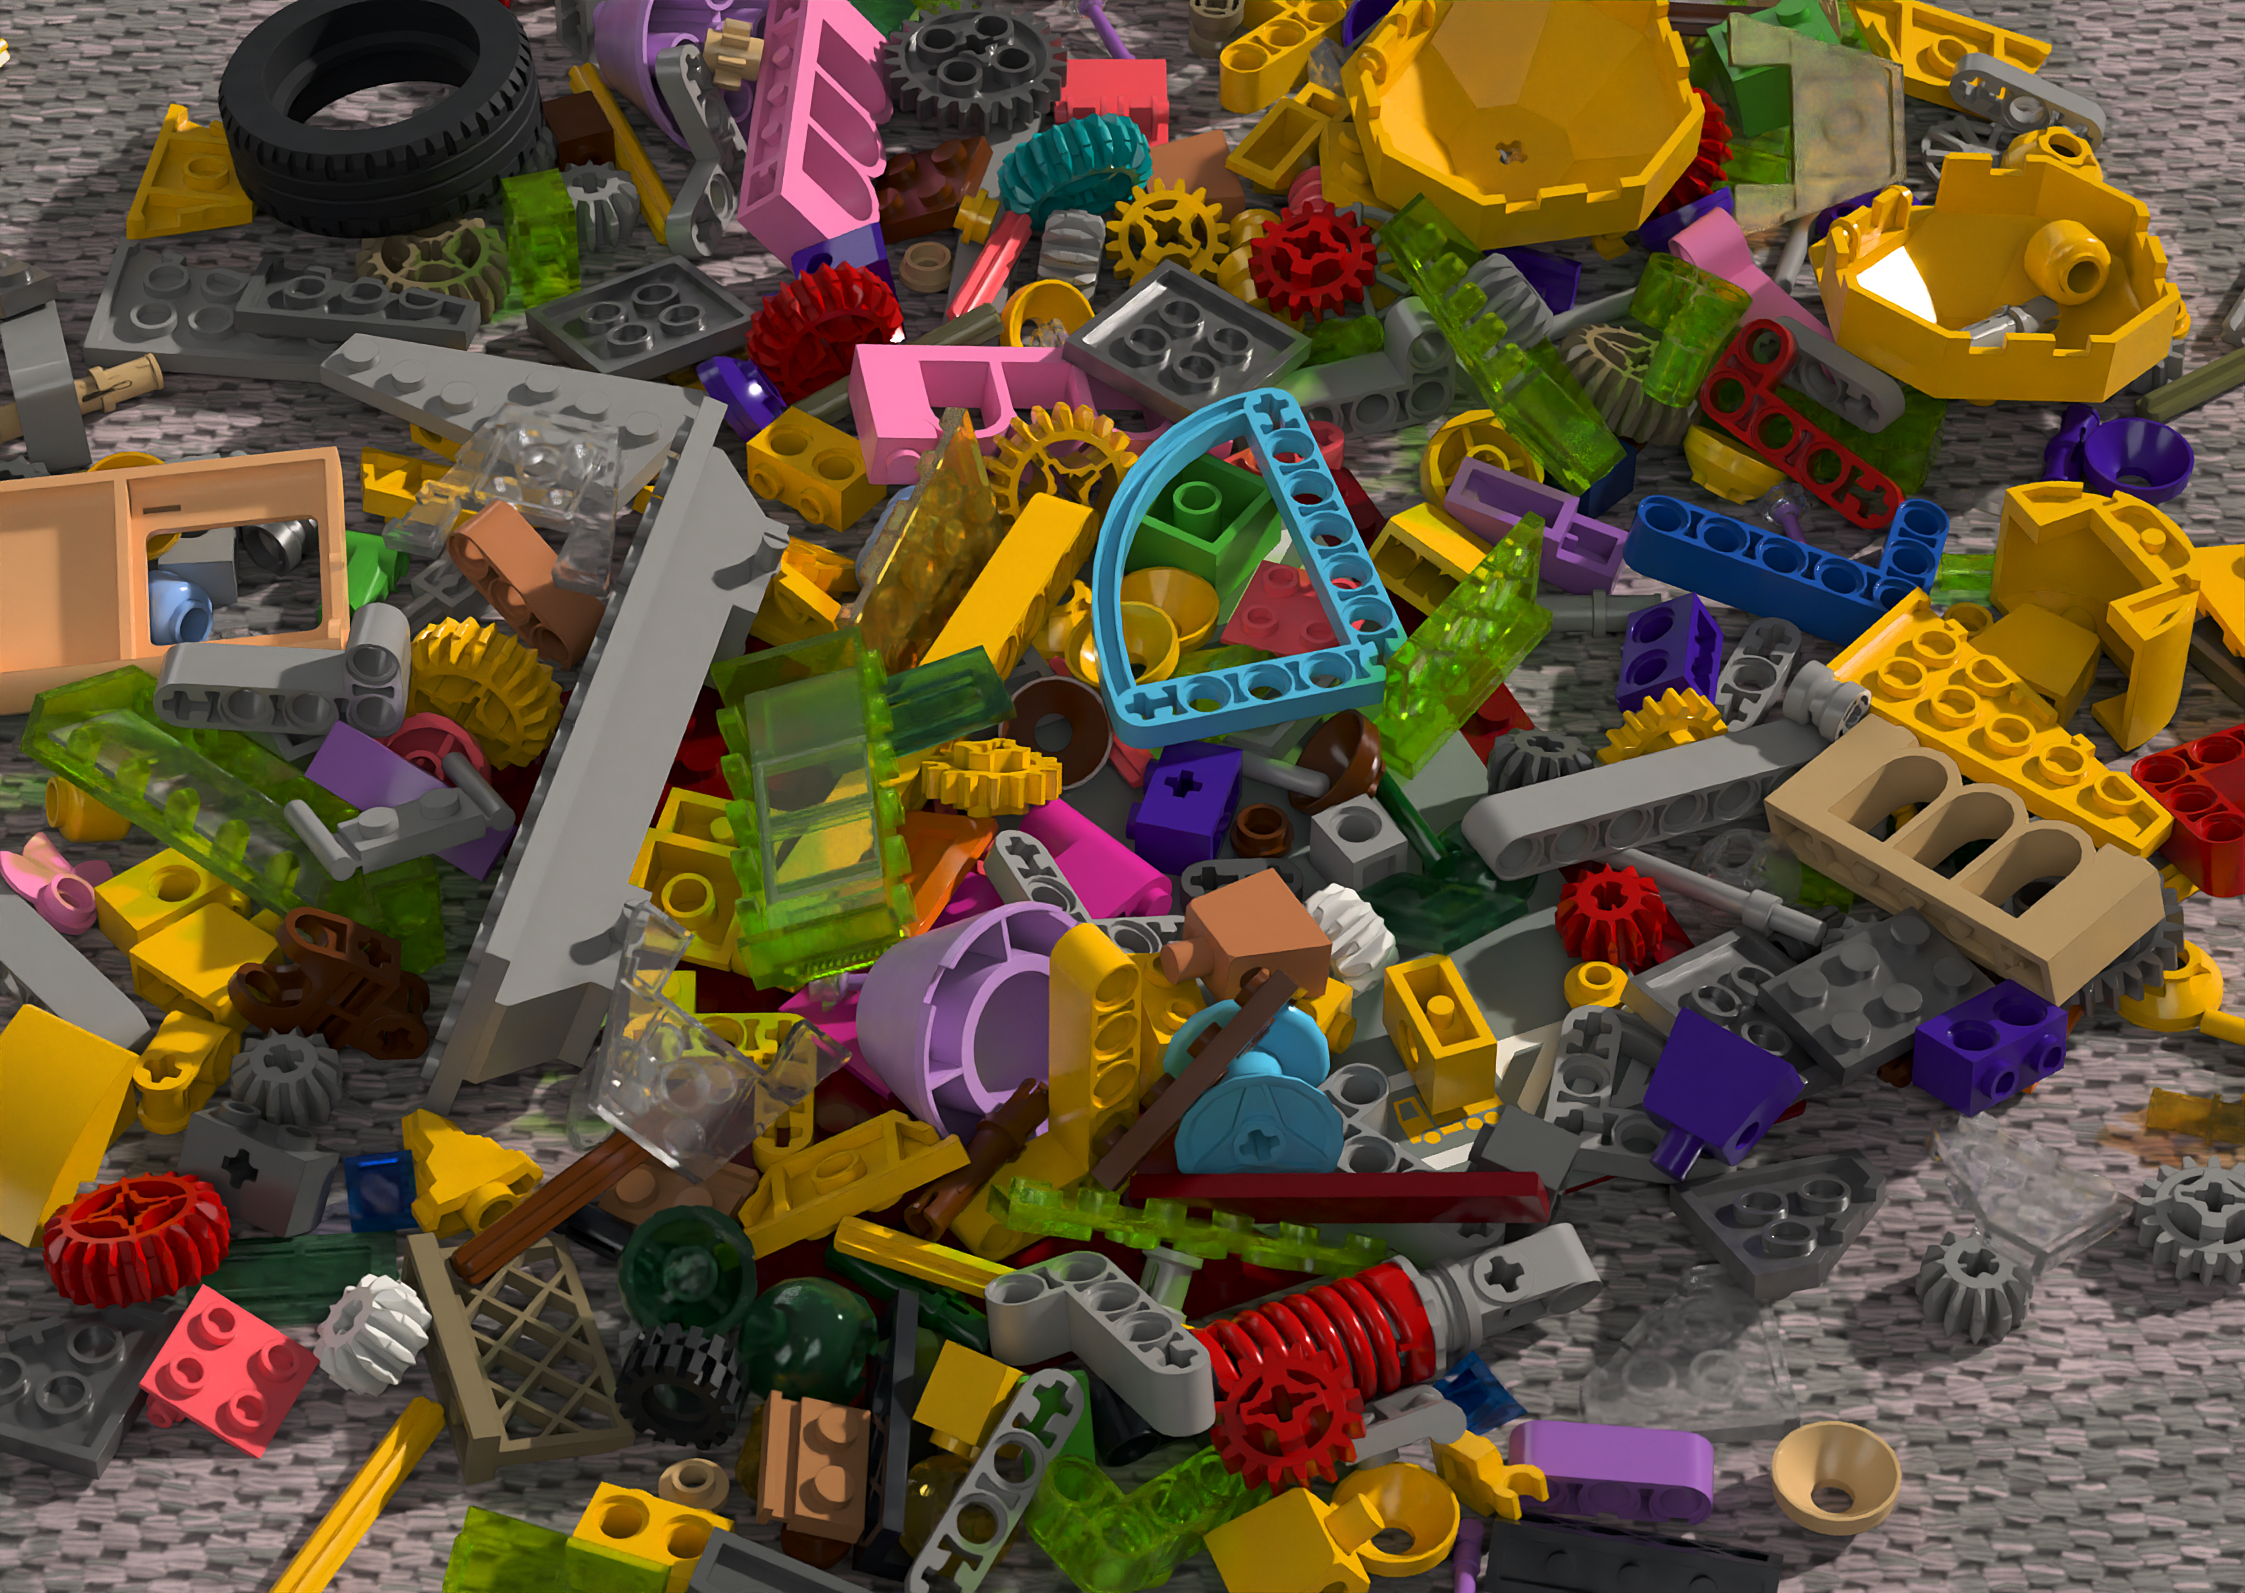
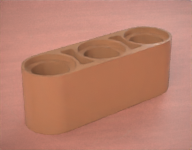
(513, 572)

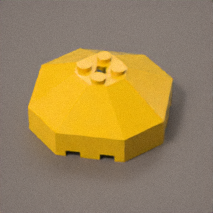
(1574, 84)
(1914, 274)

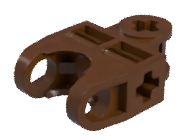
(337, 988)

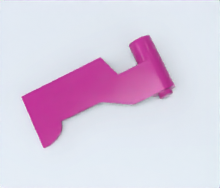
(1099, 869)

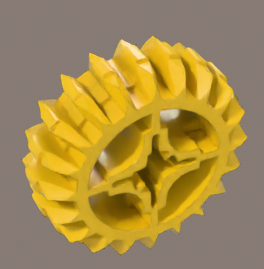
(1079, 469)
(486, 687)

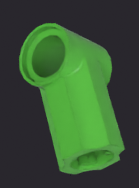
(370, 570)

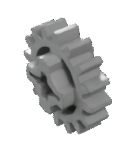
(2195, 1219)

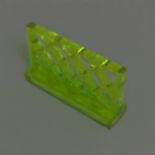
(1464, 650)

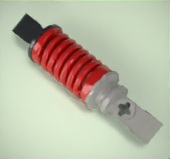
(1380, 1324)

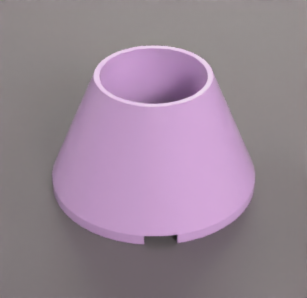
(963, 1014)

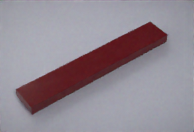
(1354, 1196)

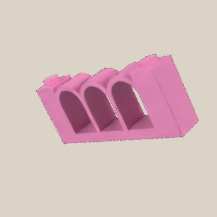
(814, 127)
(899, 383)

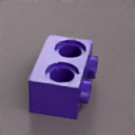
(1669, 648)
(1989, 1047)

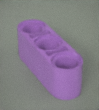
(1617, 1470)

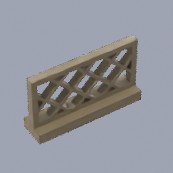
(461, 1373)

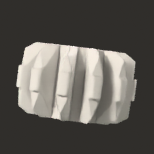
(1359, 937)
(372, 1335)

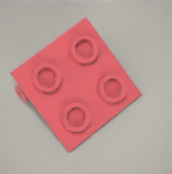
(1121, 87)
(1283, 613)
(226, 1374)

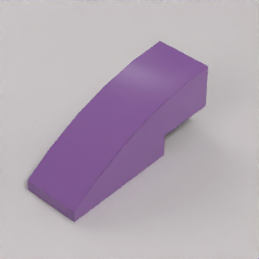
(1575, 549)
(375, 776)

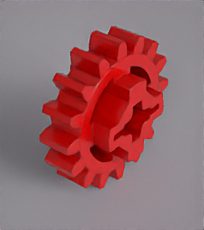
(1313, 262)
(1323, 1421)

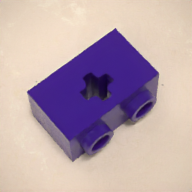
(1186, 805)

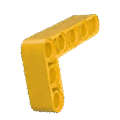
(1276, 51)
(1090, 1081)

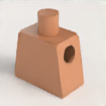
(1200, 163)
(1248, 930)

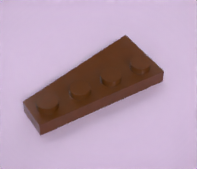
(1213, 1050)

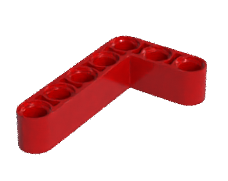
(2205, 793)

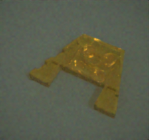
(1842, 123)

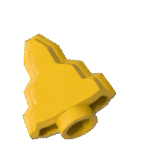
(462, 1177)

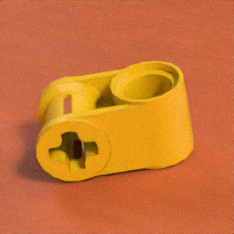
(182, 1070)

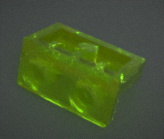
(405, 906)

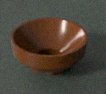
(1087, 715)
(1349, 754)

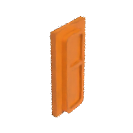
(941, 856)

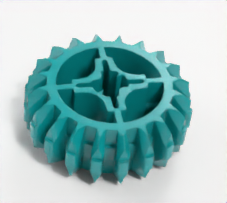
(1075, 166)

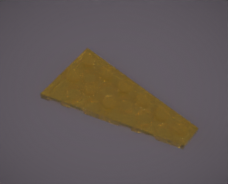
(928, 550)

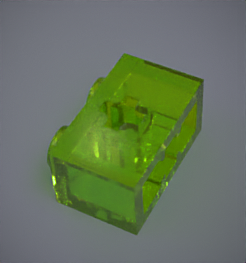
(541, 236)

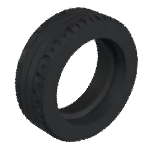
(392, 174)

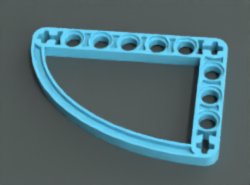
(1351, 662)

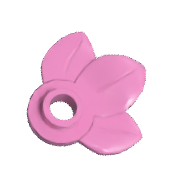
(55, 888)

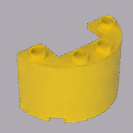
(2123, 568)

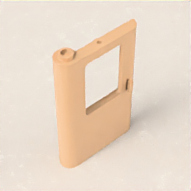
(80, 564)

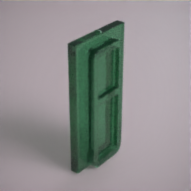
(945, 701)
(1437, 912)
(299, 1275)

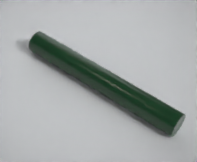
(1414, 828)

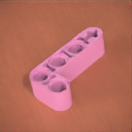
(1721, 249)

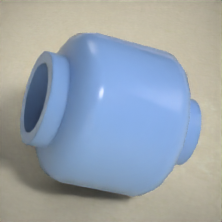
(177, 609)

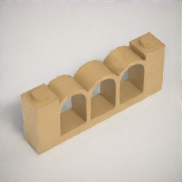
(2050, 947)

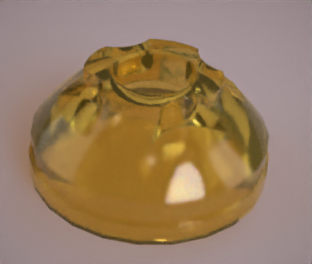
(927, 1497)

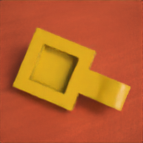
(1482, 1481)

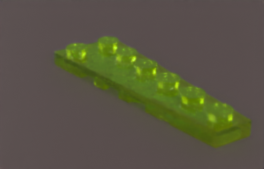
(1297, 1246)

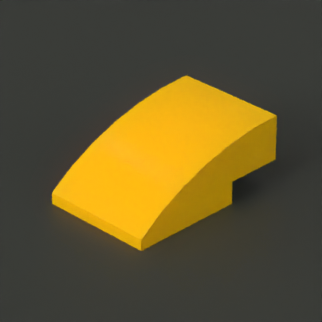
(692, 874)
(55, 1115)

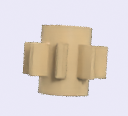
(732, 54)

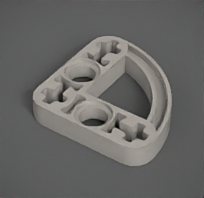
(1591, 1113)

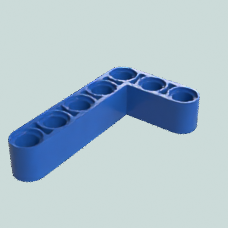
(1783, 576)

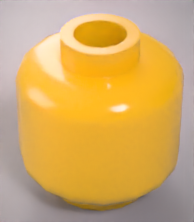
(2067, 262)
(81, 815)

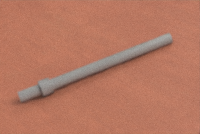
(1757, 909)

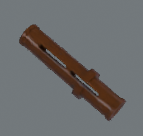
(997, 1142)

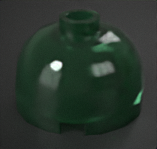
(687, 1270)
(808, 1340)

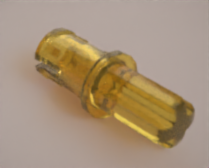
(2197, 1116)

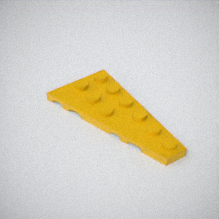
(1994, 726)

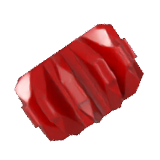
(1610, 916)

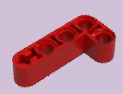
(1808, 438)

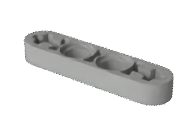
(986, 1488)

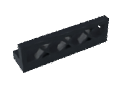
(896, 1441)
(1586, 1557)

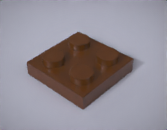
(926, 188)

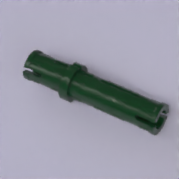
(938, 1307)

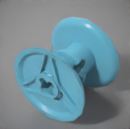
(1267, 1105)

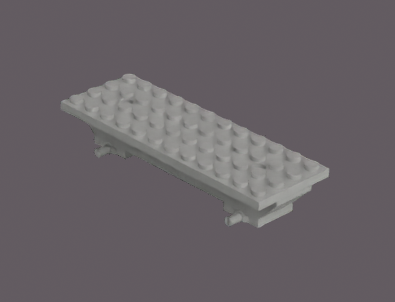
(564, 900)

